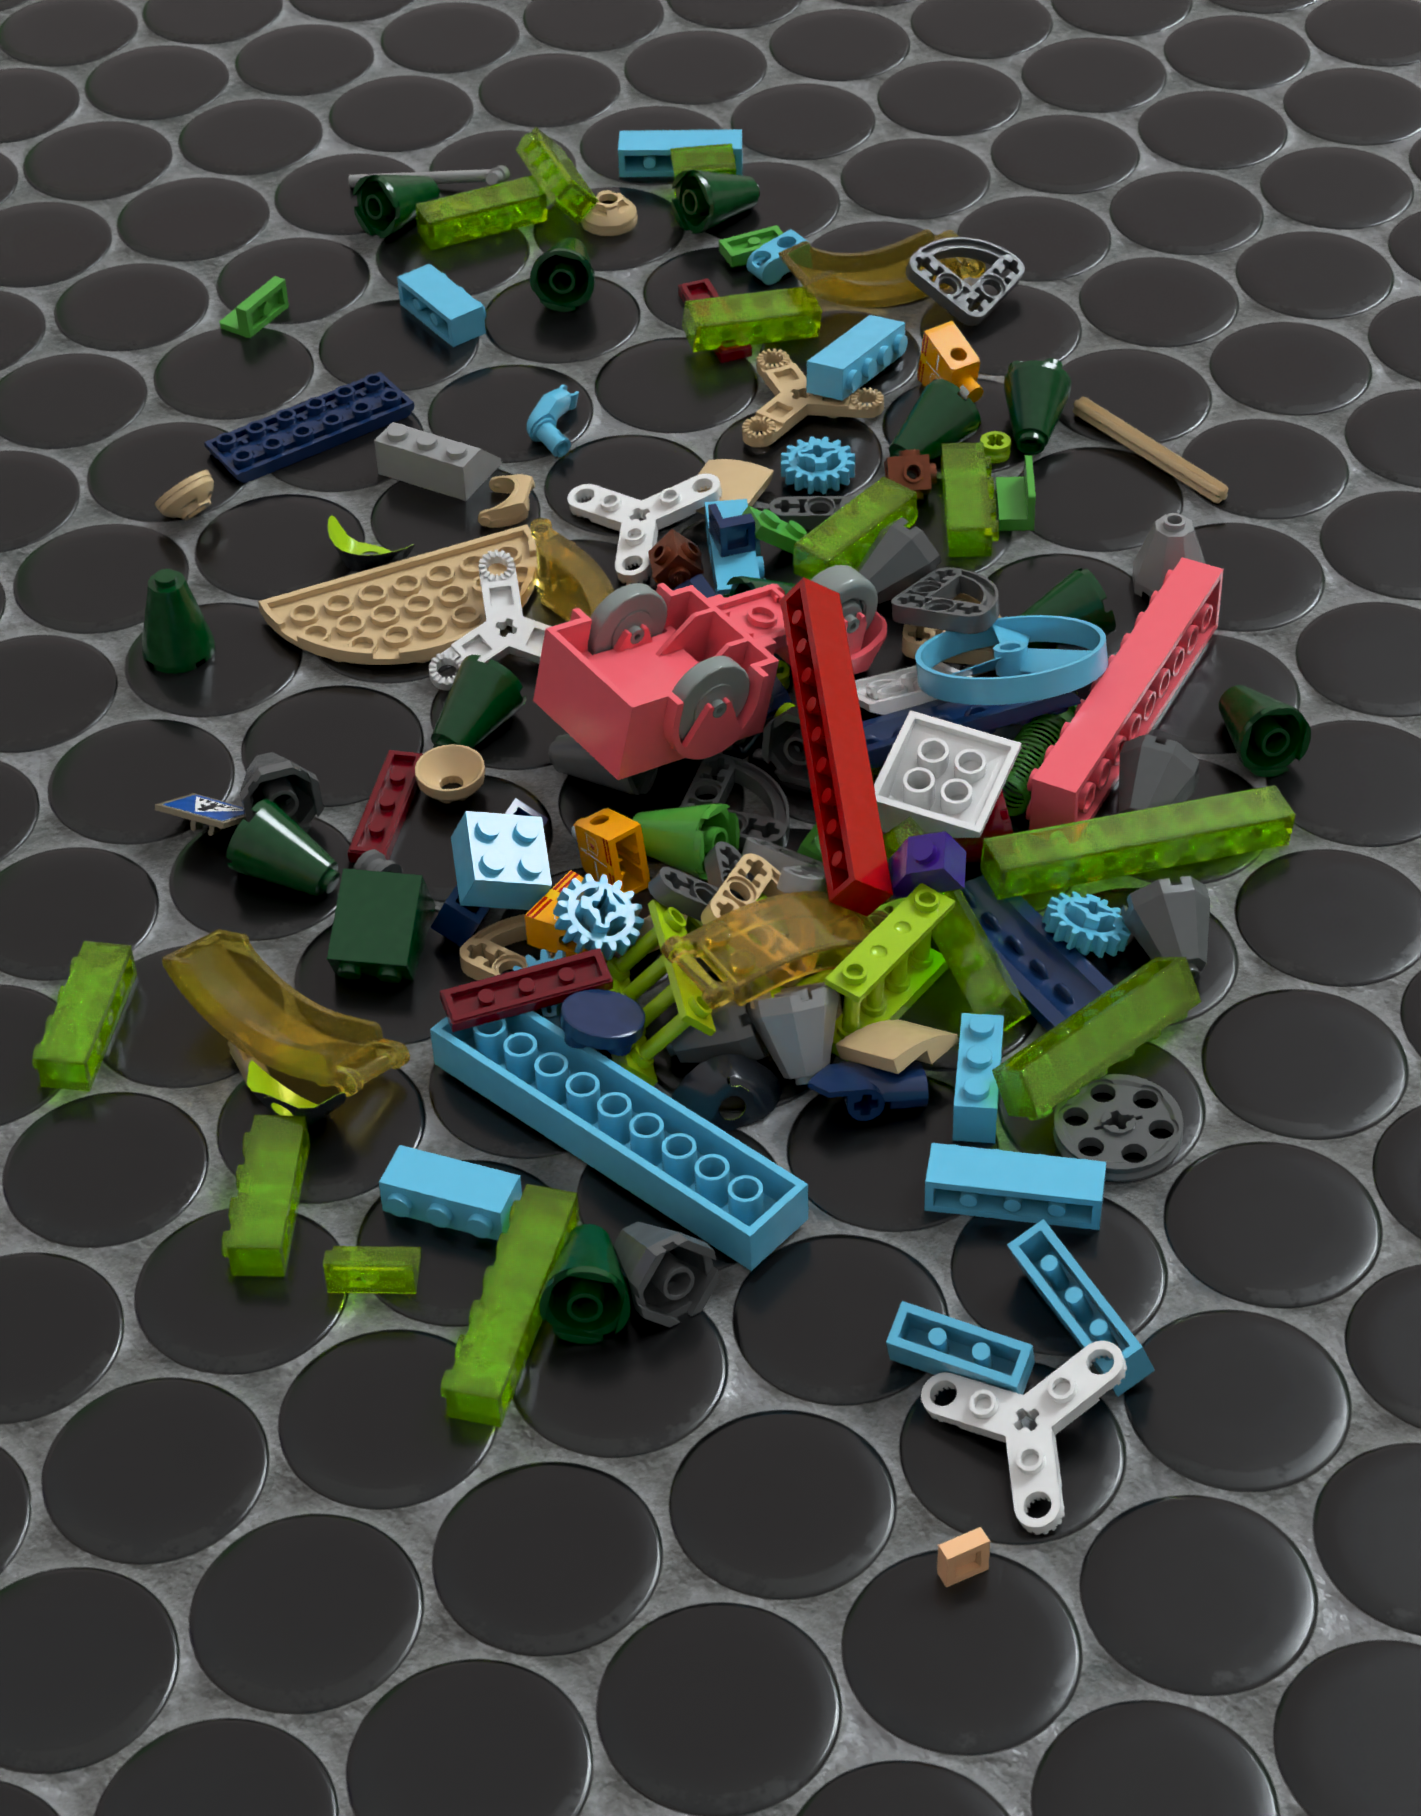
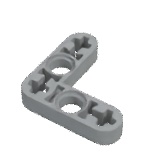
(796, 870)

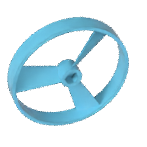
(1022, 671)

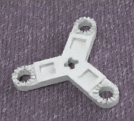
(657, 512)
(501, 610)
(1051, 1403)

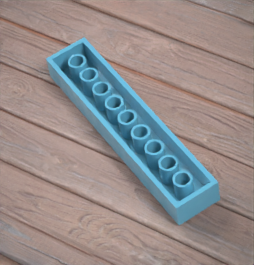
(629, 1133)

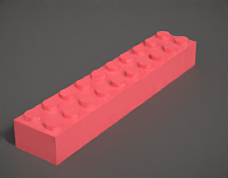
(1127, 697)

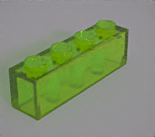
(556, 175)
(481, 212)
(751, 318)
(966, 495)
(853, 528)
(85, 1016)
(267, 1196)

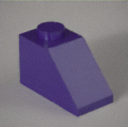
(929, 860)

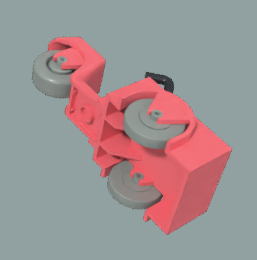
(682, 671)

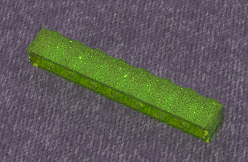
(1136, 842)

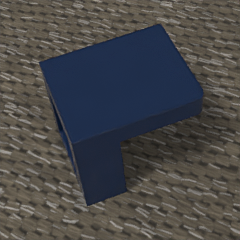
(731, 534)

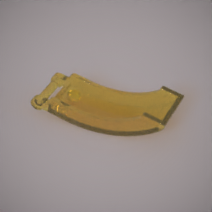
(870, 276)
(566, 573)
(767, 945)
(274, 1021)

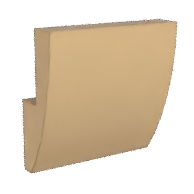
(738, 479)
(895, 1045)

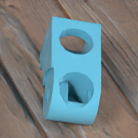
(765, 261)

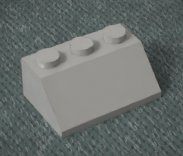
(433, 461)

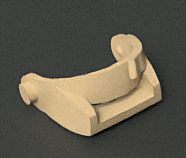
(515, 507)

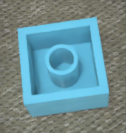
(500, 860)

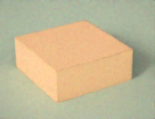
(963, 1557)

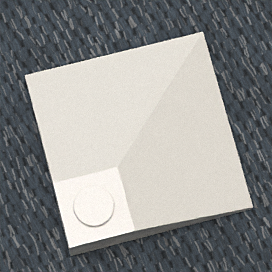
(895, 690)
(943, 776)

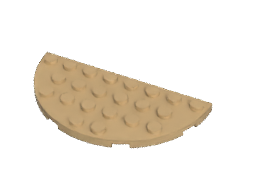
(400, 608)

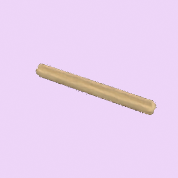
(1150, 450)

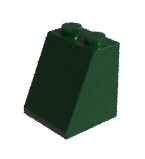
(380, 925)

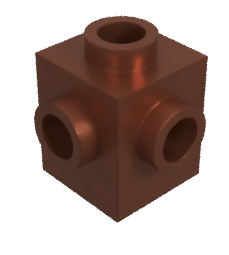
(911, 461)
(675, 560)

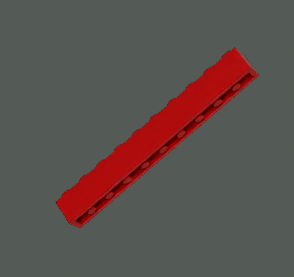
(835, 749)

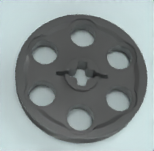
(1134, 1126)

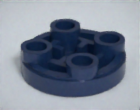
(602, 1021)

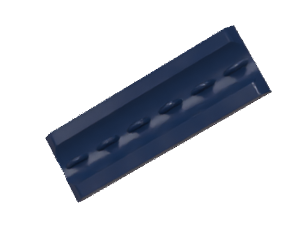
(310, 427)
(883, 730)
(1046, 973)

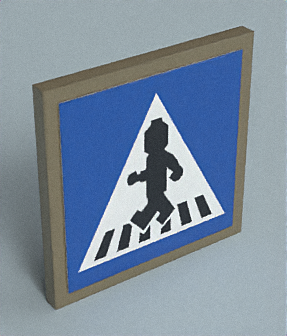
(203, 811)

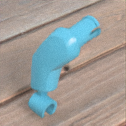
(543, 419)

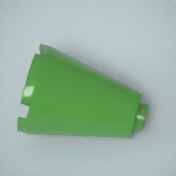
(687, 834)

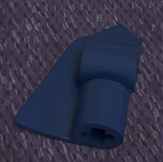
(870, 1088)

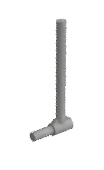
(491, 176)

